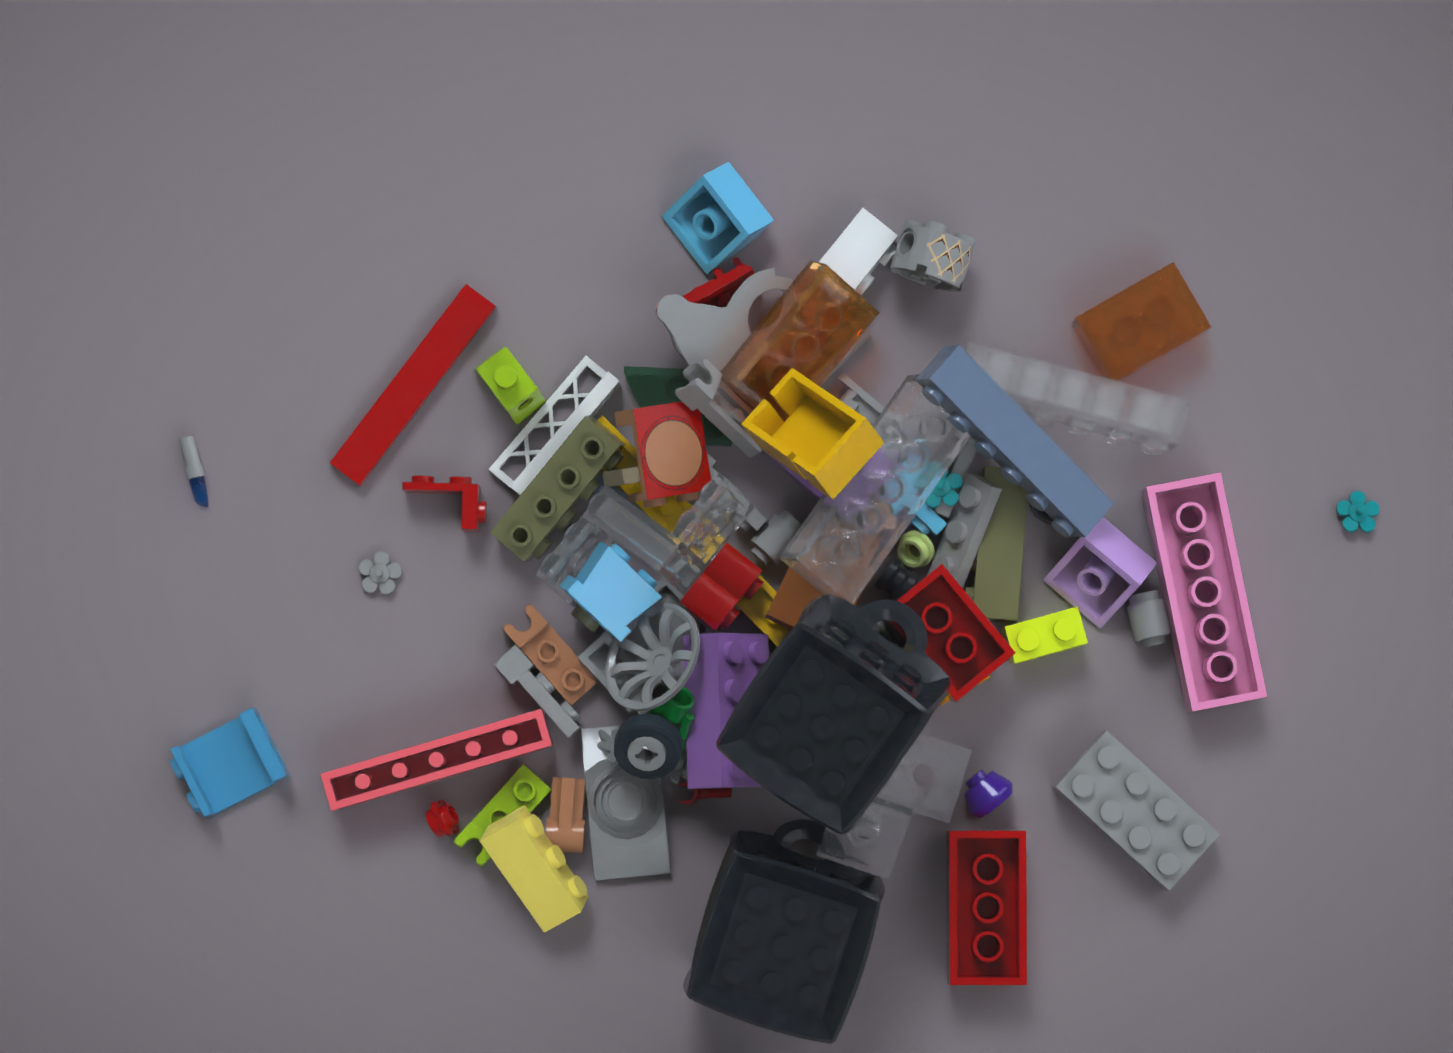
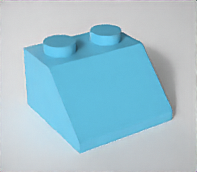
(717, 217)

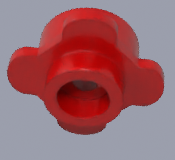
(442, 818)

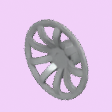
(660, 663)

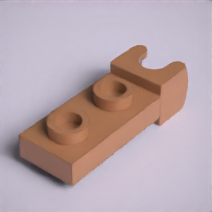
(552, 657)

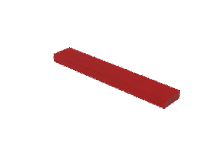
(413, 385)

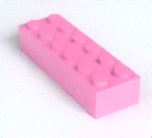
(1203, 592)

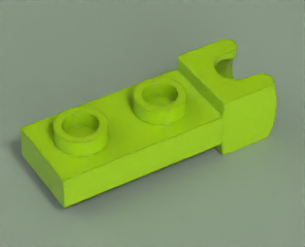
(520, 790)

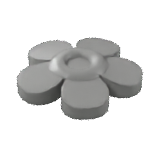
(379, 573)

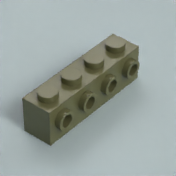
(558, 488)

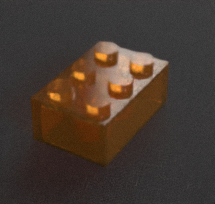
(1141, 324)

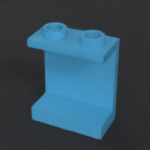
(229, 764)

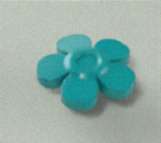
(944, 491)
(1357, 513)

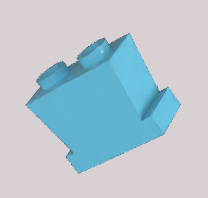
(611, 589)

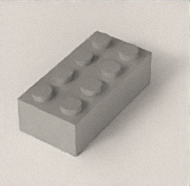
(1136, 810)

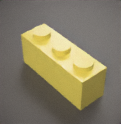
(535, 868)

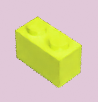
(1045, 635)

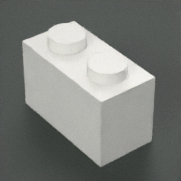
(860, 250)

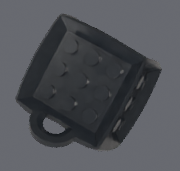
(835, 709)
(784, 935)

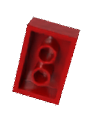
(957, 632)

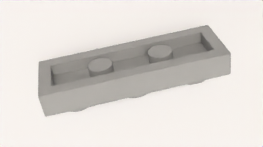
(966, 527)

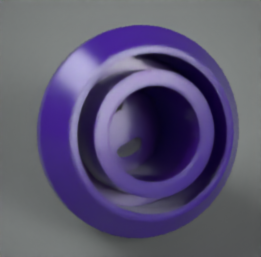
(986, 792)

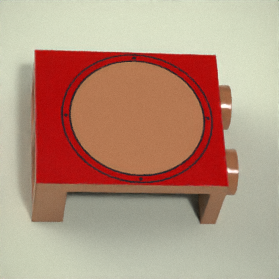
(668, 452)

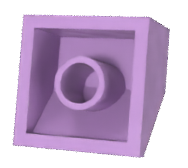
(1100, 572)

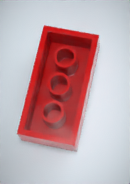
(986, 908)

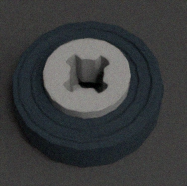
(658, 735)

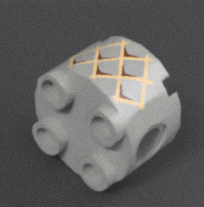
(932, 255)

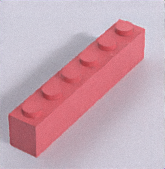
(437, 760)

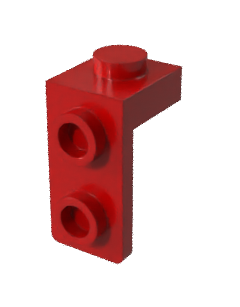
(473, 509)

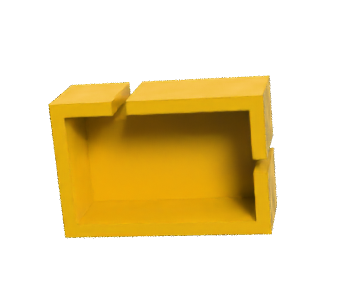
(819, 439)

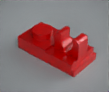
(720, 291)

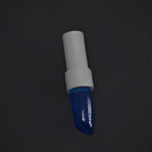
(194, 470)

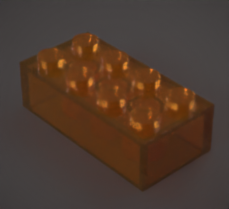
(803, 331)

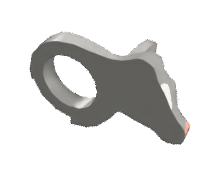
(714, 331)

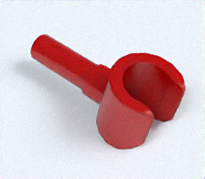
(706, 793)

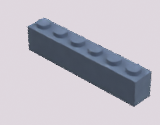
(1013, 442)

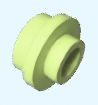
(915, 549)

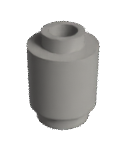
(774, 537)
(1148, 618)

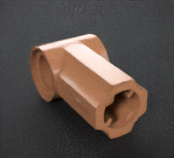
(566, 821)

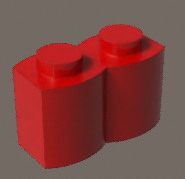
(722, 587)

